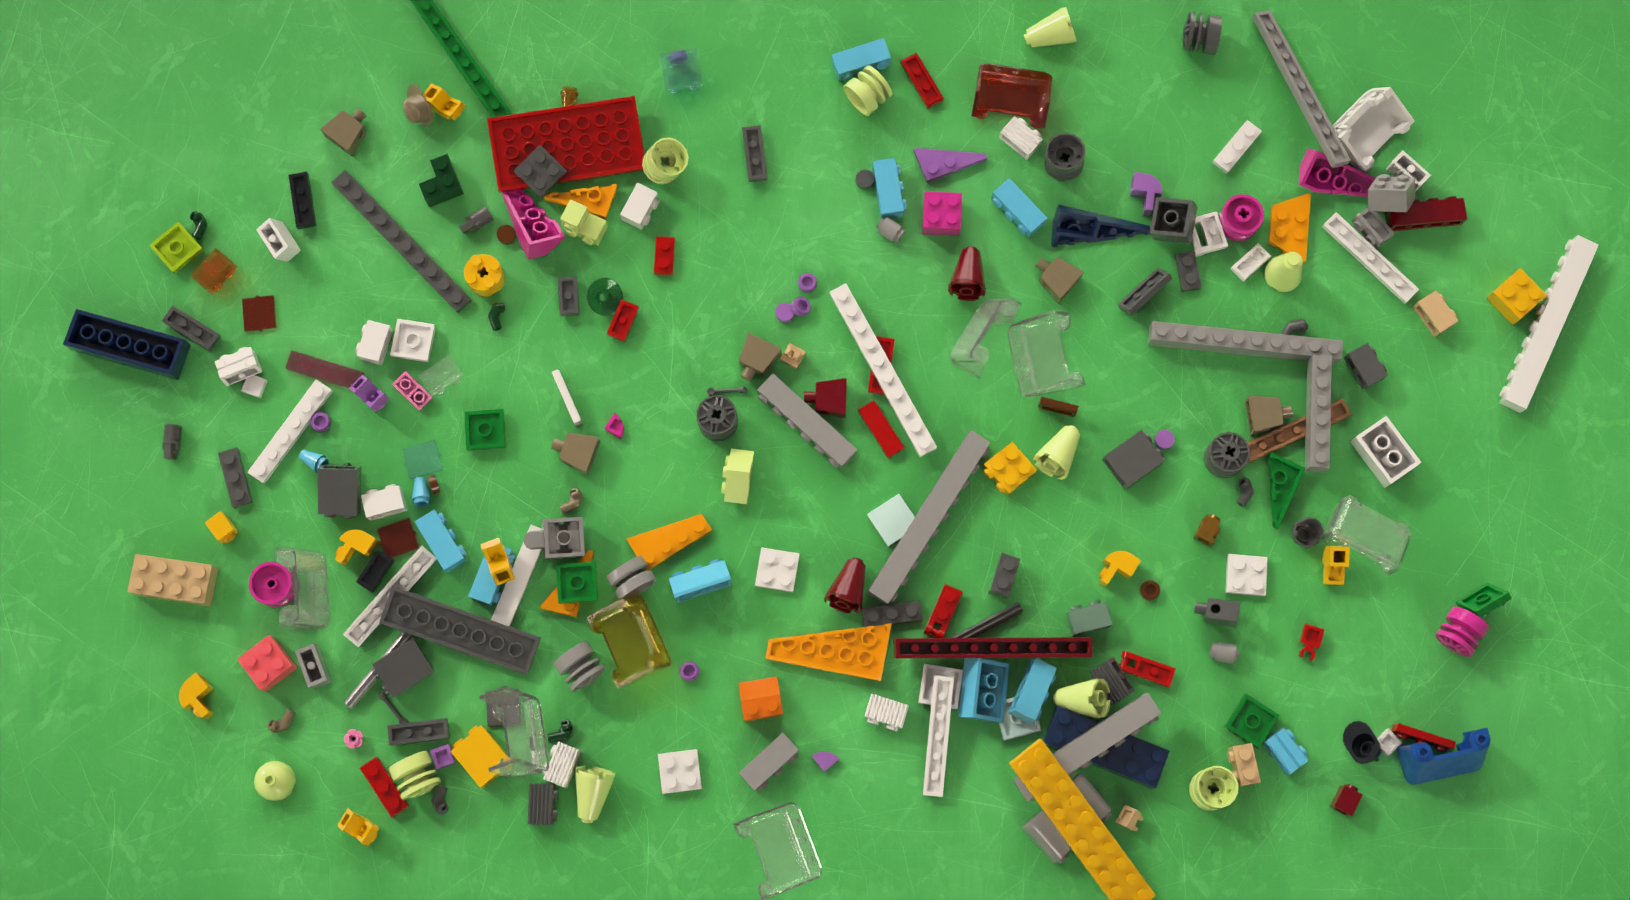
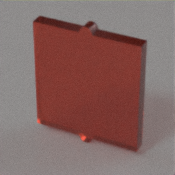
(259, 313)
(398, 538)

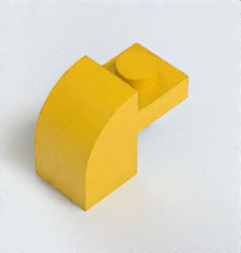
(442, 103)
(353, 541)
(1335, 560)
(498, 561)
(1120, 562)
(193, 692)
(358, 827)

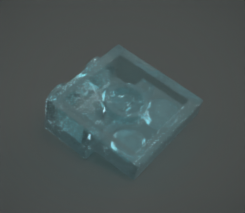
(681, 70)

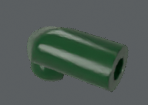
(200, 223)
(493, 315)
(563, 733)

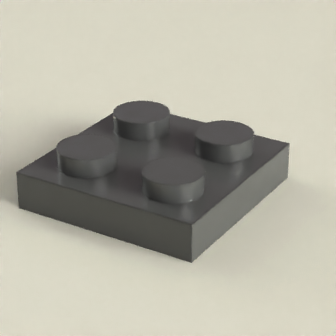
(540, 171)

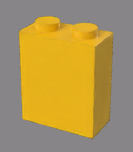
(478, 754)

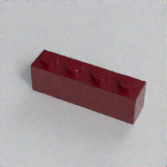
(1429, 214)

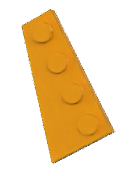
(668, 540)

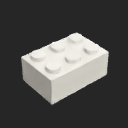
(1385, 451)

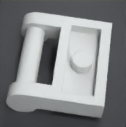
(1212, 233)

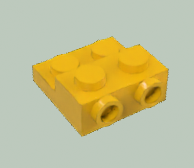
(1009, 469)

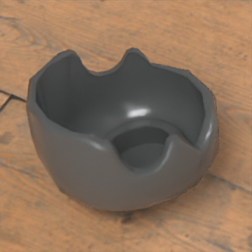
(1307, 532)

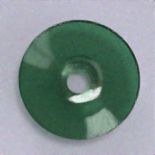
(611, 292)

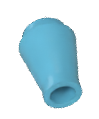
(313, 459)
(420, 492)

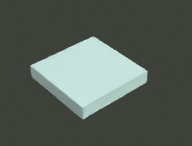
(892, 519)
(1014, 727)

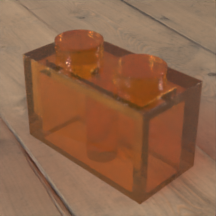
(214, 271)

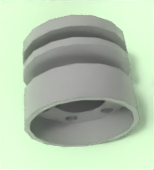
(579, 666)

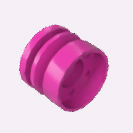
(1462, 631)

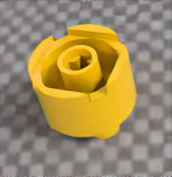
(480, 265)

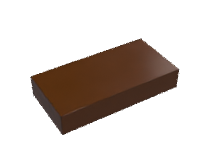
(1058, 406)

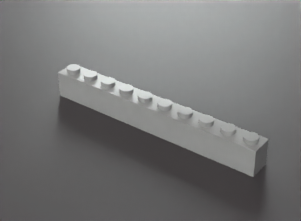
(1242, 342)
(928, 517)

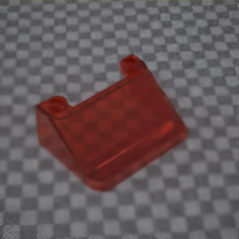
(1012, 92)

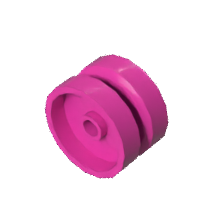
(1241, 217)
(262, 580)

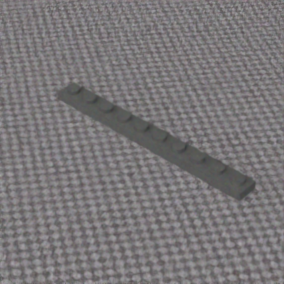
(401, 241)

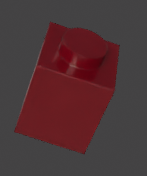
(1346, 800)

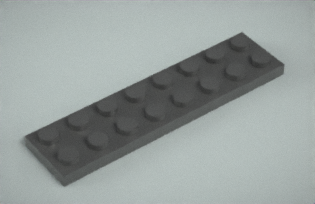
(460, 630)

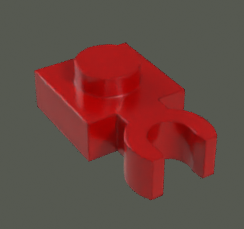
(1311, 638)

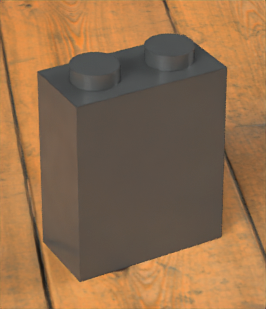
(1133, 459)
(339, 490)
(402, 668)

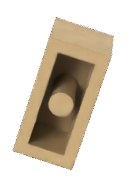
(1435, 313)

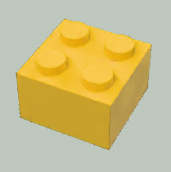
(1516, 296)

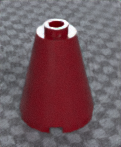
(968, 276)
(848, 587)

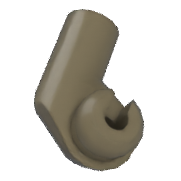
(574, 501)

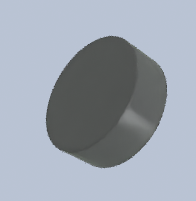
(864, 179)

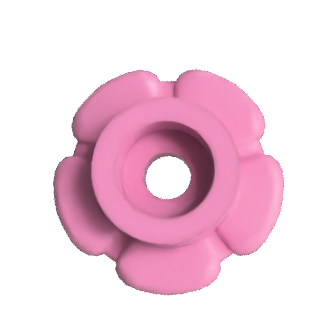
(358, 738)

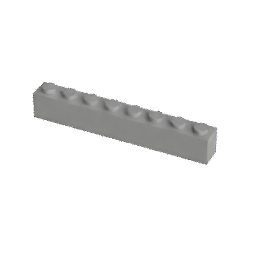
(1102, 736)

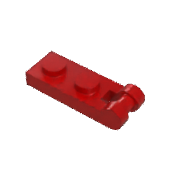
(943, 611)
(1147, 669)

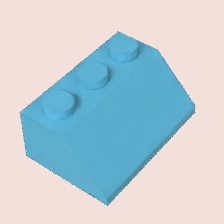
(700, 580)
(983, 690)

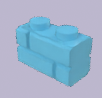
(1286, 751)

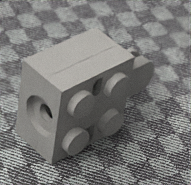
(558, 539)

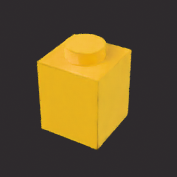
(222, 527)

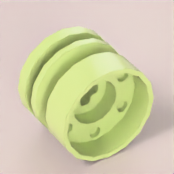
(867, 90)
(672, 154)
(414, 775)
(1223, 783)

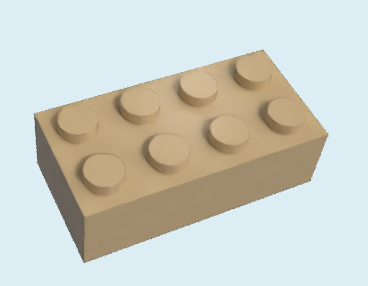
(173, 580)

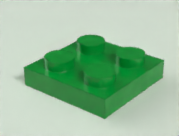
(485, 429)
(577, 582)
(1484, 600)
(1251, 721)

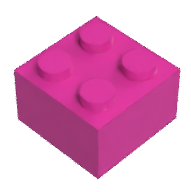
(942, 213)

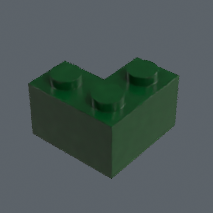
(444, 185)

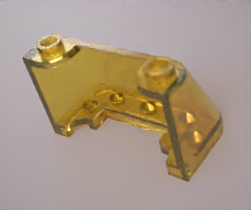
(631, 639)

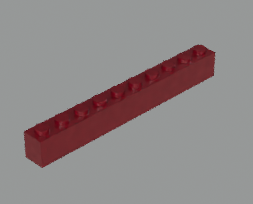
(992, 647)

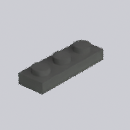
(754, 153)
(1144, 291)
(191, 328)
(235, 477)
(892, 613)
(418, 732)

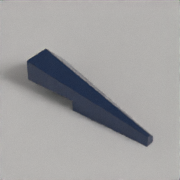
(1078, 225)

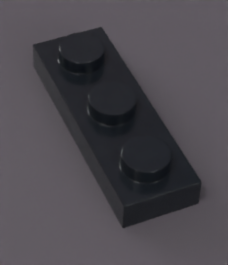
(302, 200)

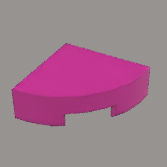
(615, 426)

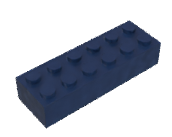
(127, 344)
(1132, 760)

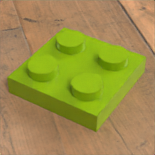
(176, 247)

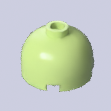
(274, 780)

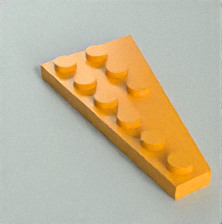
(845, 651)

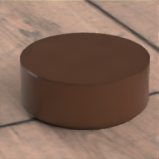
(506, 234)
(433, 484)
(1149, 590)

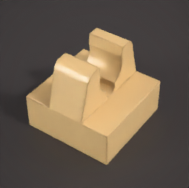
(793, 356)
(1128, 818)

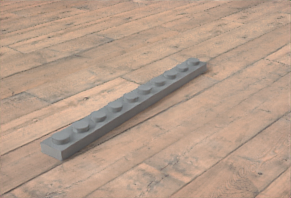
(1301, 89)

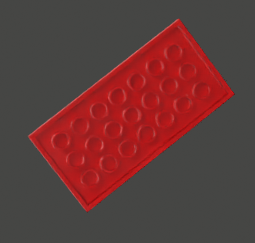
(583, 138)

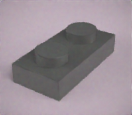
(1188, 271)
(568, 296)

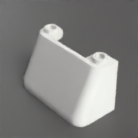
(1370, 124)

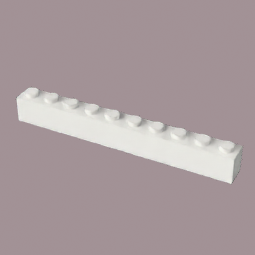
(1549, 323)

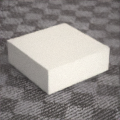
(254, 386)
(1388, 742)

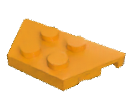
(1290, 225)

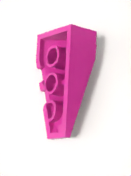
(1320, 177)
(533, 227)

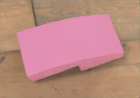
(412, 391)

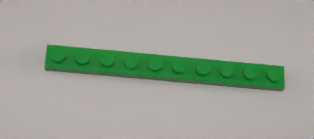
(461, 58)

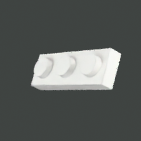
(1237, 146)

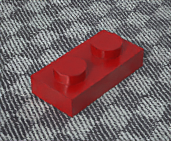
(664, 255)
(623, 320)

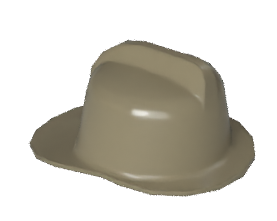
(416, 106)

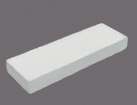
(567, 398)

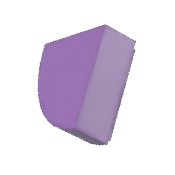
(825, 759)

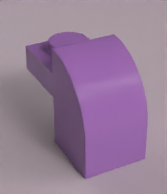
(1148, 187)
(369, 393)

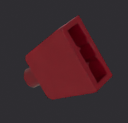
(829, 397)

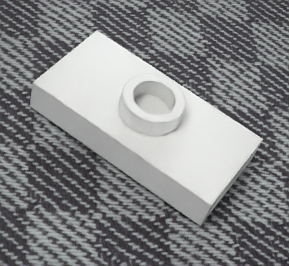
(1250, 262)

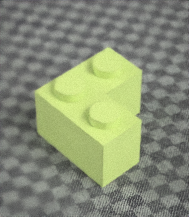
(580, 223)
(738, 474)

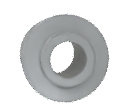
(890, 229)
(1224, 652)

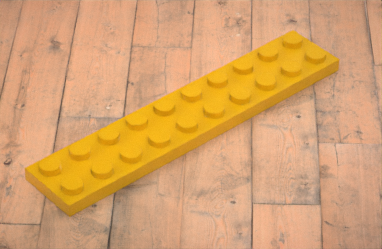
(1079, 824)

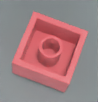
(267, 663)

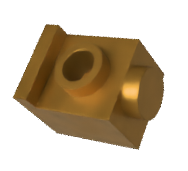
(1208, 529)

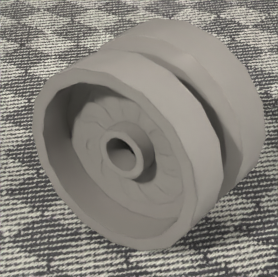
(631, 578)

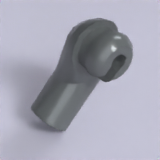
(1294, 325)
(1246, 491)
(438, 800)

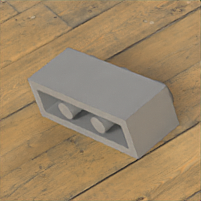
(769, 762)

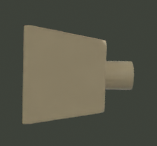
(346, 130)
(1058, 277)
(757, 356)
(1265, 413)
(577, 451)

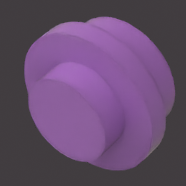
(689, 671)

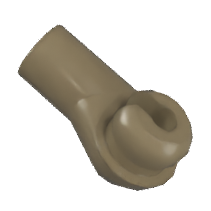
(281, 724)

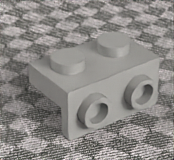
(1372, 227)

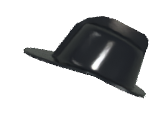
(1361, 742)

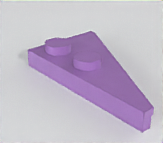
(943, 162)

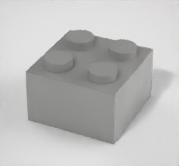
(1391, 193)

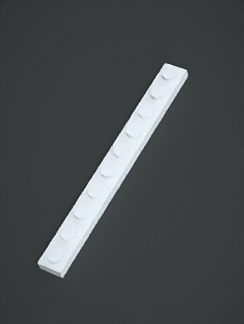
(883, 370)

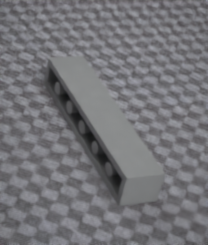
(1318, 414)
(806, 421)

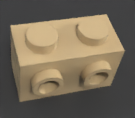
(1244, 764)

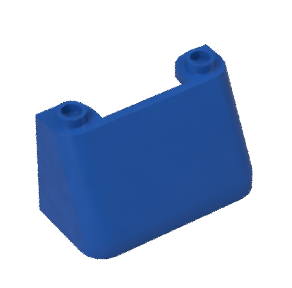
(1422, 766)

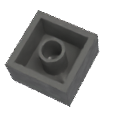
(1173, 220)

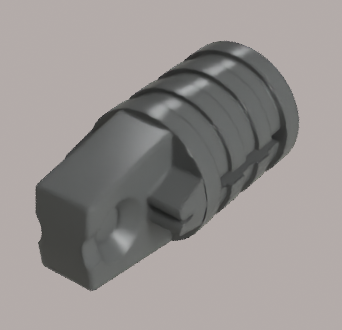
(476, 220)
(171, 441)

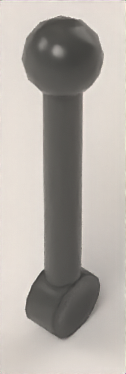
(711, 391)
(382, 696)

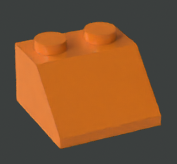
(760, 699)

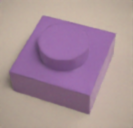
(442, 756)

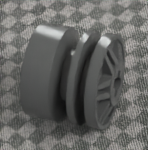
(1202, 33)
(1066, 147)
(715, 428)
(1226, 465)

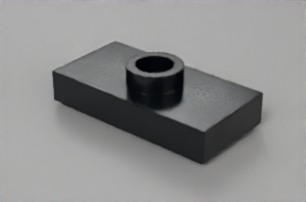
(375, 571)

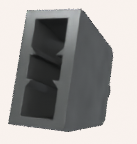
(1227, 611)

